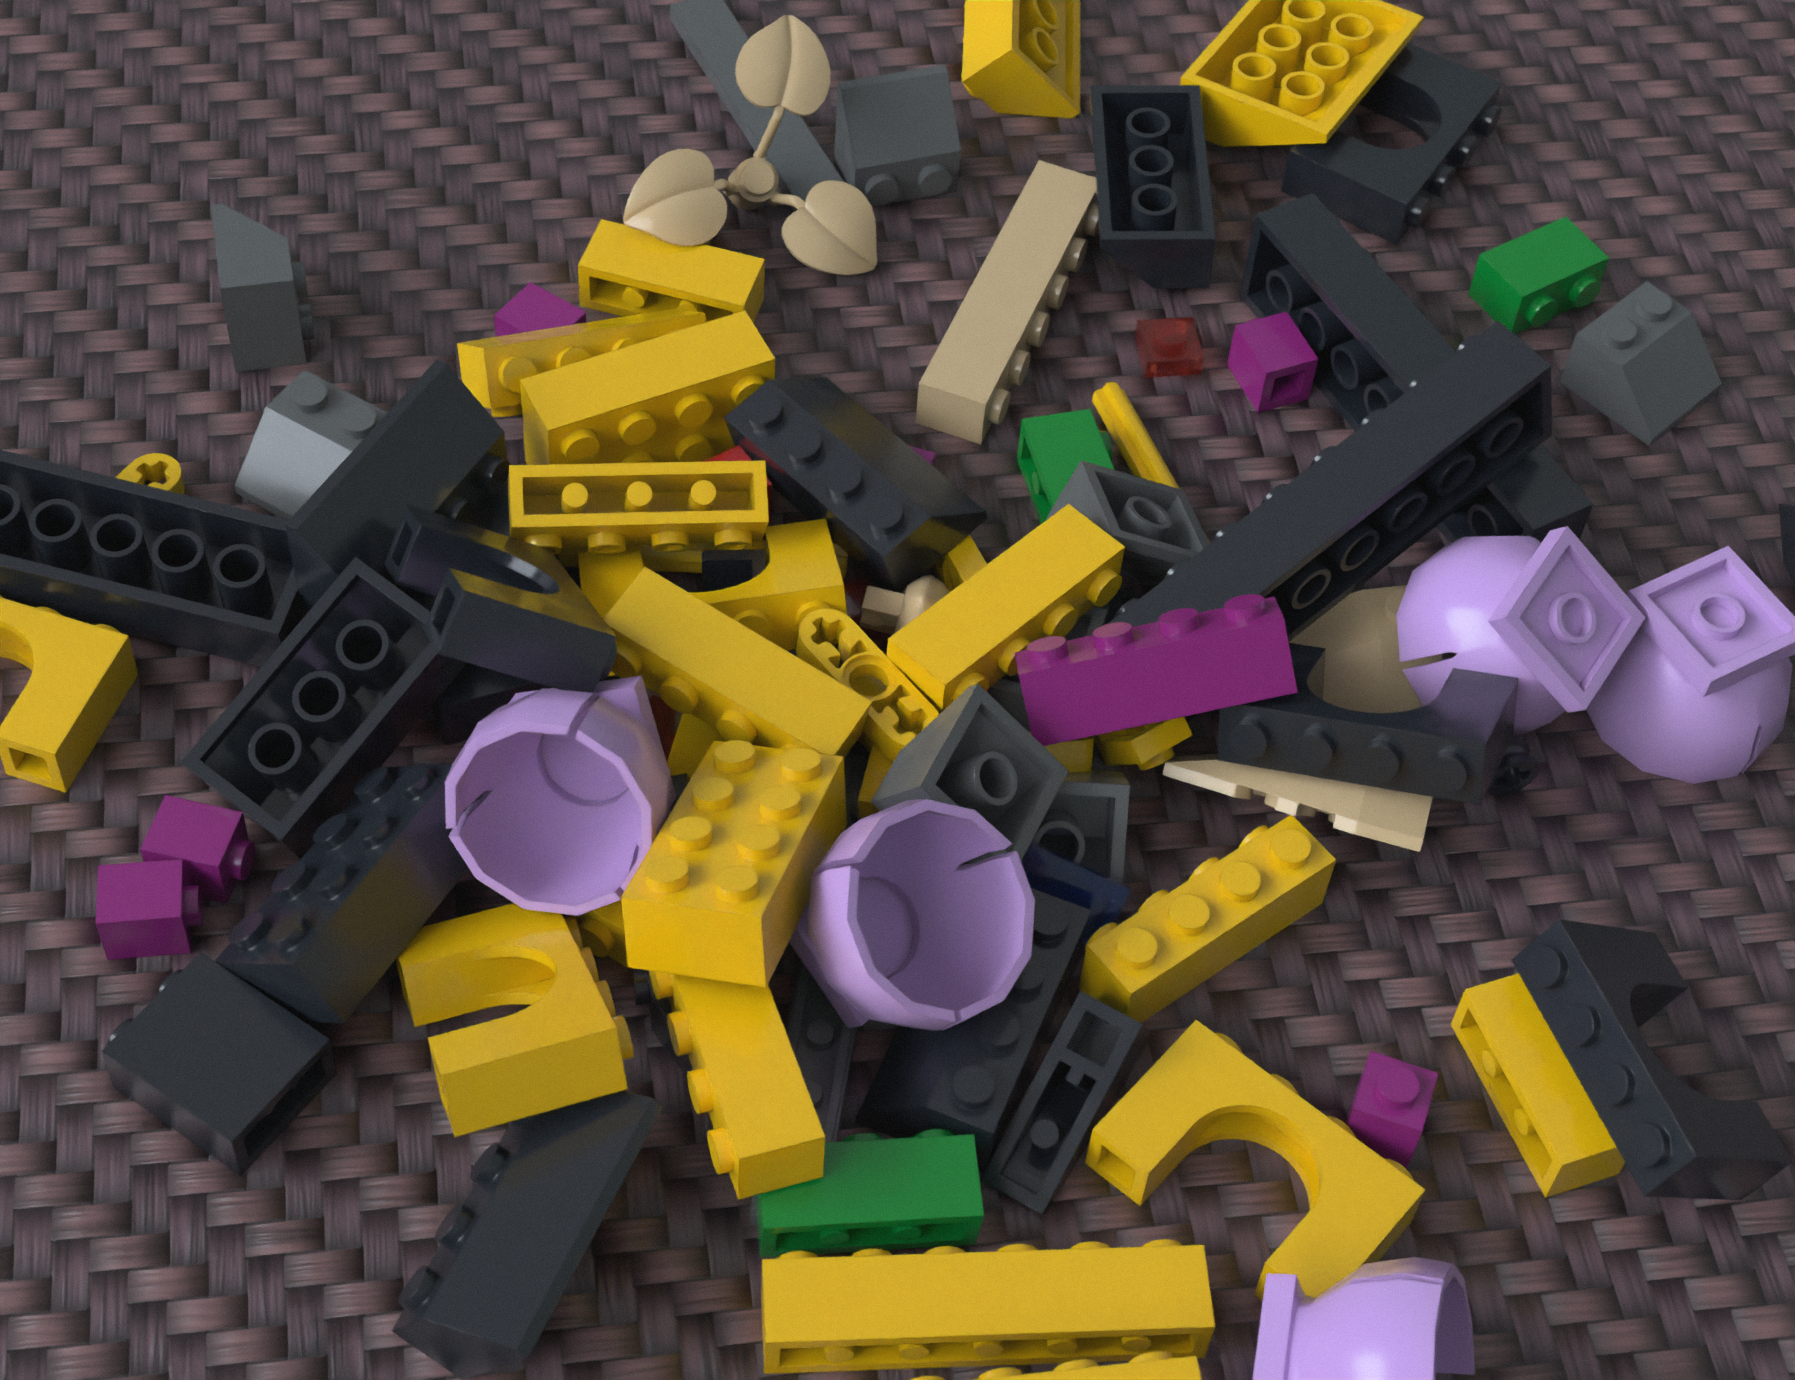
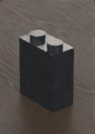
(219, 1062)

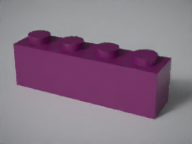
(1156, 669)

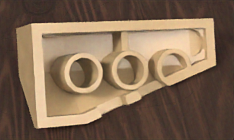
(1363, 653)
(1353, 808)

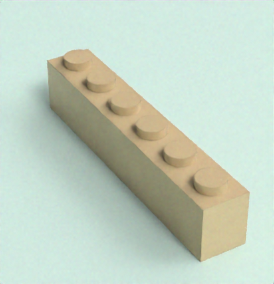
(1009, 304)

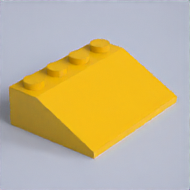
(1295, 68)

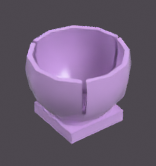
(1517, 613)
(1702, 675)
(567, 796)
(911, 929)
(1372, 1325)

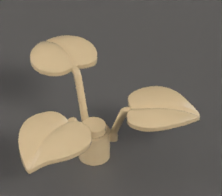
(682, 201)

